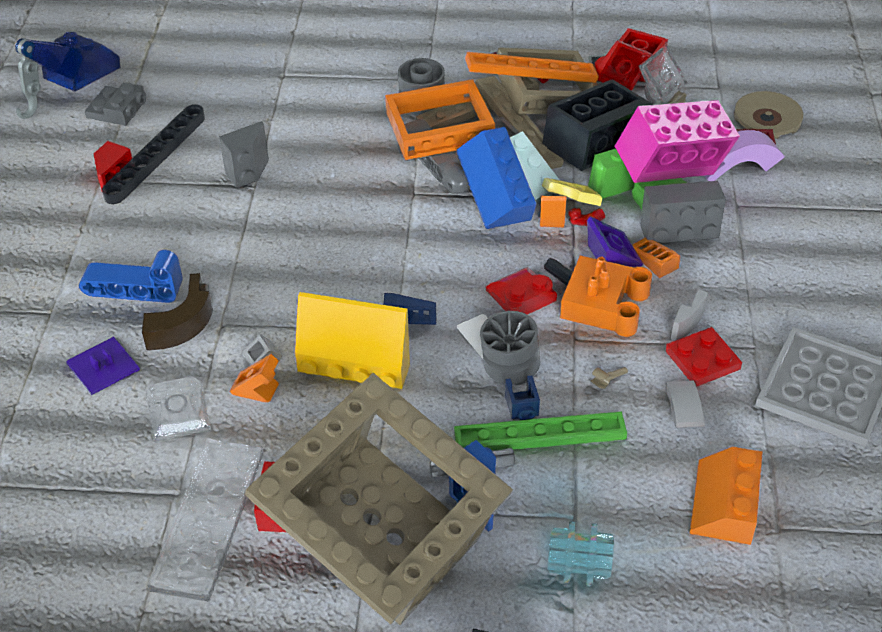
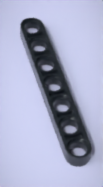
(152, 161)

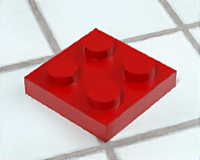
(703, 356)

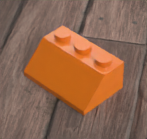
(727, 495)

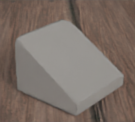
(260, 349)

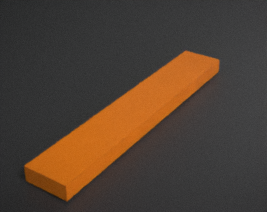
(531, 67)

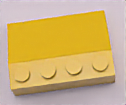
(352, 339)

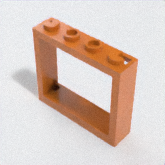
(441, 139)

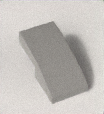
(689, 316)
(685, 404)

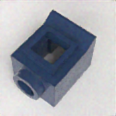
(522, 404)

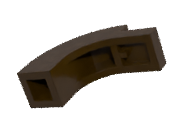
(182, 323)

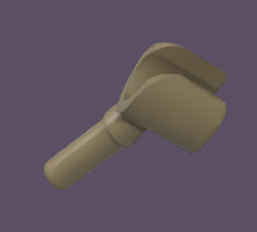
(602, 378)

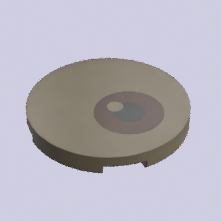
(769, 111)

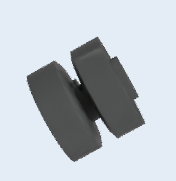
(420, 74)
(510, 346)

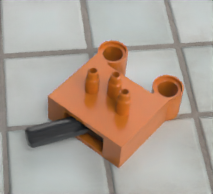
(597, 292)

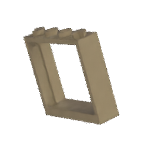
(538, 100)

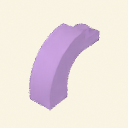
(750, 147)

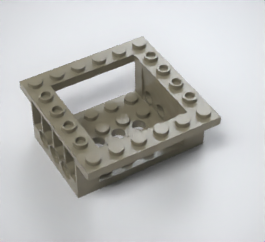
(337, 459)

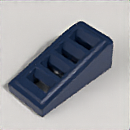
(411, 304)

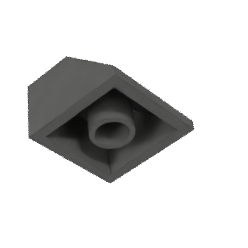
(244, 154)

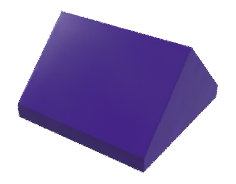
(611, 244)

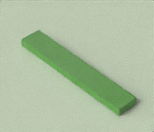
(544, 431)

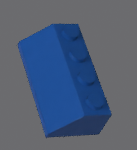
(496, 179)

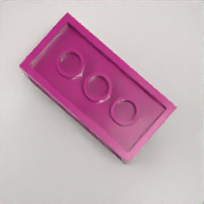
(676, 140)

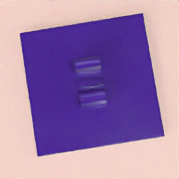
(102, 365)

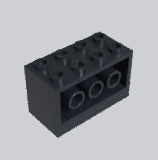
(589, 122)

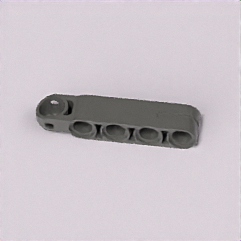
(443, 166)

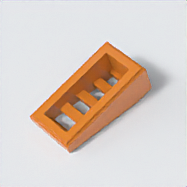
(659, 267)

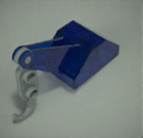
(67, 61)

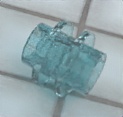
(581, 553)

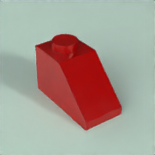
(109, 160)

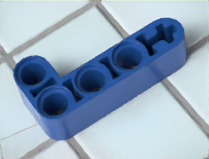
(132, 282)

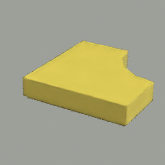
(575, 191)

